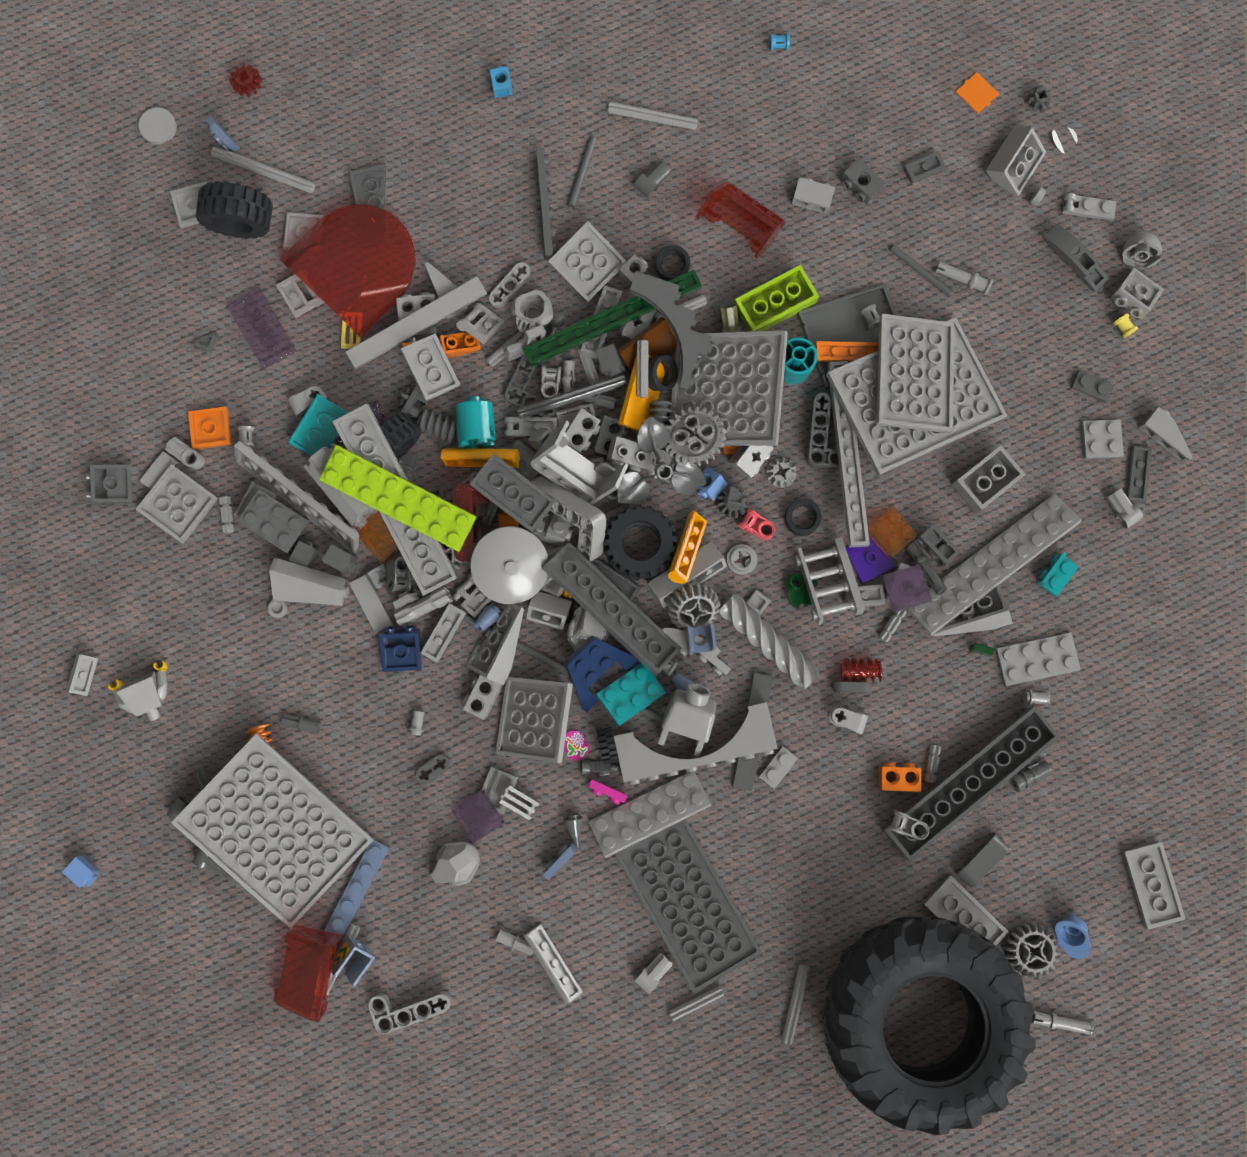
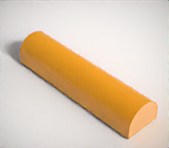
(477, 457)
(687, 548)

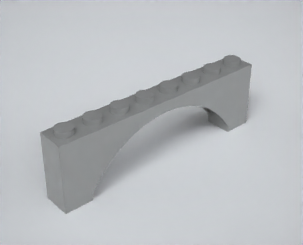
(753, 737)

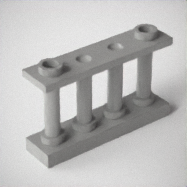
(848, 585)

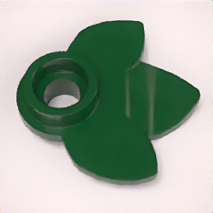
(798, 594)

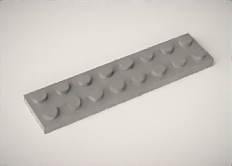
(299, 499)

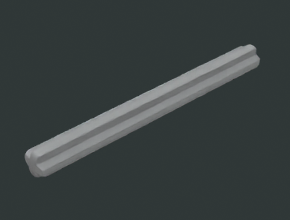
(263, 169)

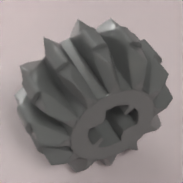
(729, 509)

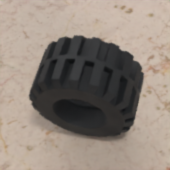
(401, 433)

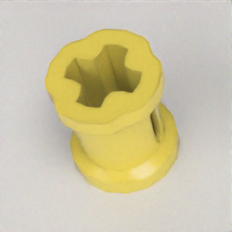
(1125, 325)

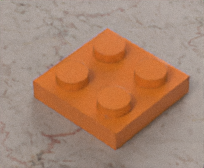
(209, 428)

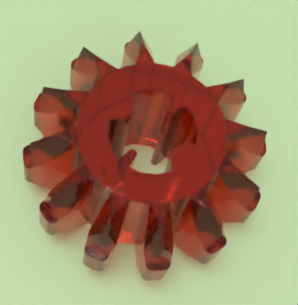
(246, 86)

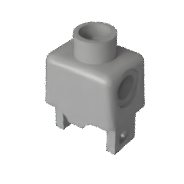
(690, 715)

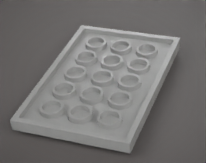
(915, 373)

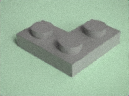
(532, 335)

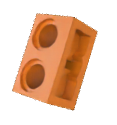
(899, 782)

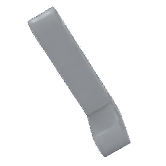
(579, 513)

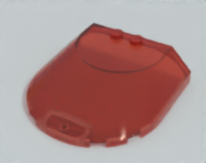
(355, 263)

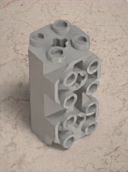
(353, 510)

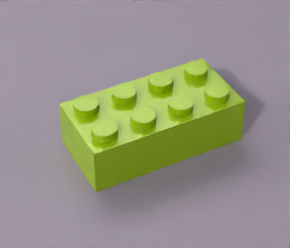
(776, 300)

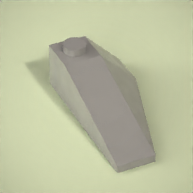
(985, 614)

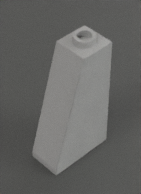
(305, 585)

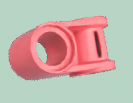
(756, 524)

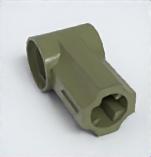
(729, 319)

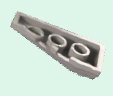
(496, 654)

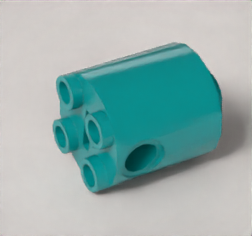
(799, 361)
(475, 423)

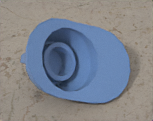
(1073, 936)

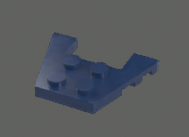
(590, 663)

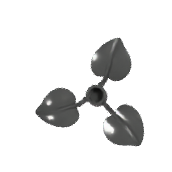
(685, 478)

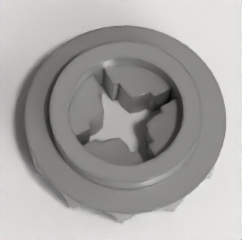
(778, 480)
(745, 551)

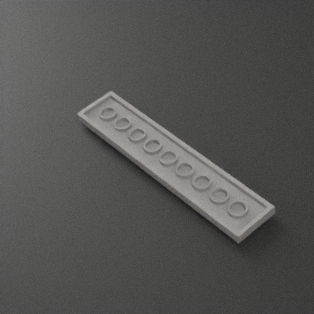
(421, 553)
(996, 562)

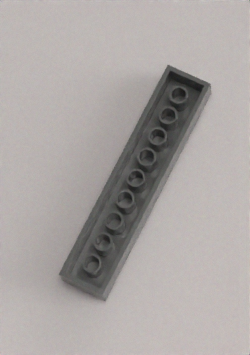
(974, 779)

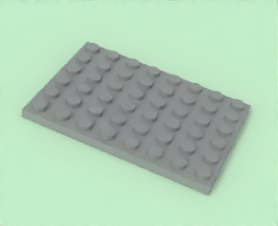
(890, 447)
(272, 830)

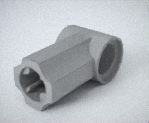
(184, 453)
(1125, 511)
(653, 973)

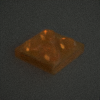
(891, 532)

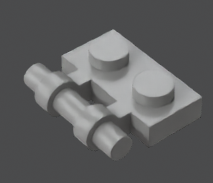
(475, 601)

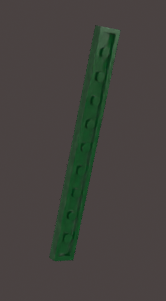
(602, 323)

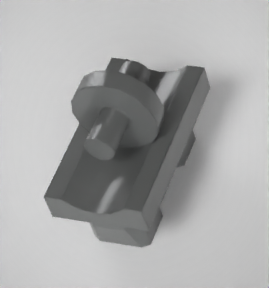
(411, 401)

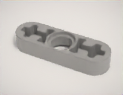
(497, 292)

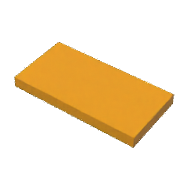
(636, 408)

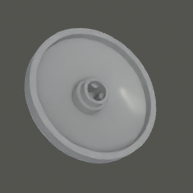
(509, 565)

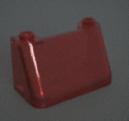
(307, 972)

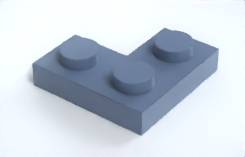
(221, 135)

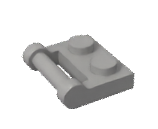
(294, 297)
(485, 327)

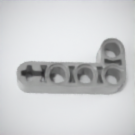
(411, 1008)

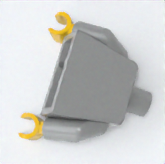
(143, 693)

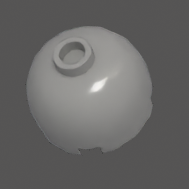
(1144, 248)

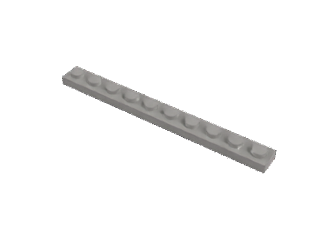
(849, 472)

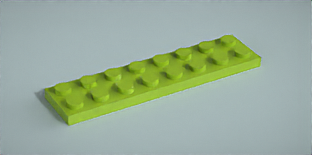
(398, 498)

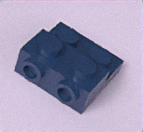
(400, 649)

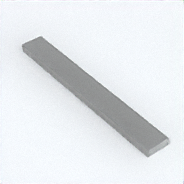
(416, 322)

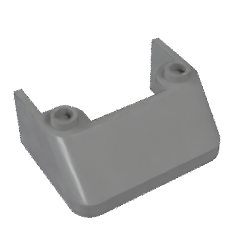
(573, 471)

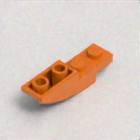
(456, 344)

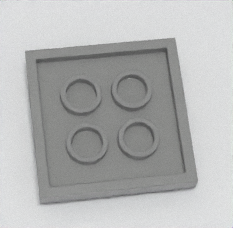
(587, 261)
(177, 504)

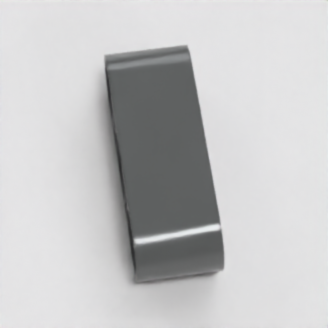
(983, 861)

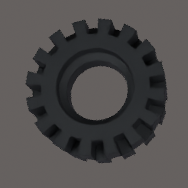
(607, 745)

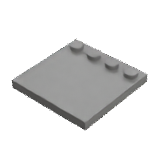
(534, 719)

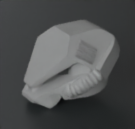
(532, 310)
(583, 627)
(456, 863)

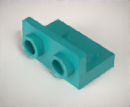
(1057, 574)

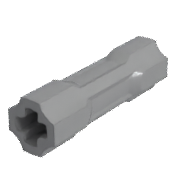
(413, 611)

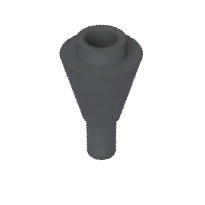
(574, 826)

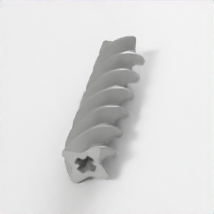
(773, 645)

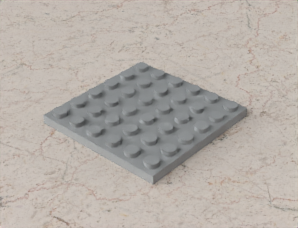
(739, 384)

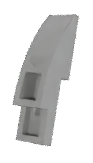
(680, 639)

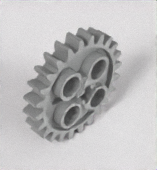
(704, 423)

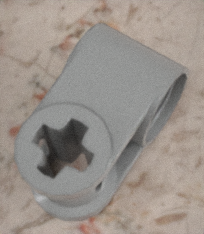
(550, 380)
(301, 401)
(851, 720)
(905, 825)

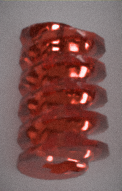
(861, 669)

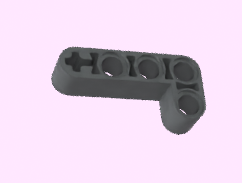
(821, 431)

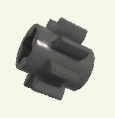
(1039, 103)

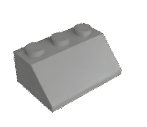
(1016, 159)

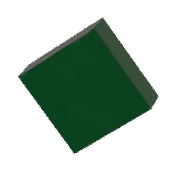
(982, 649)

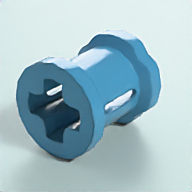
(779, 41)

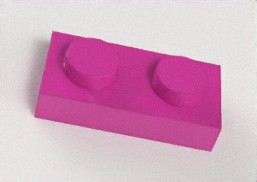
(599, 789)

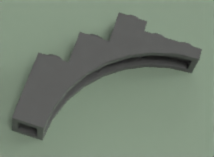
(662, 296)

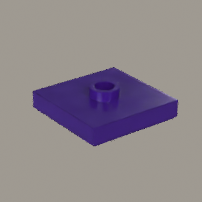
(869, 561)

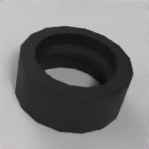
(671, 249)
(670, 373)
(803, 503)

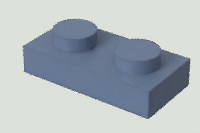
(565, 854)

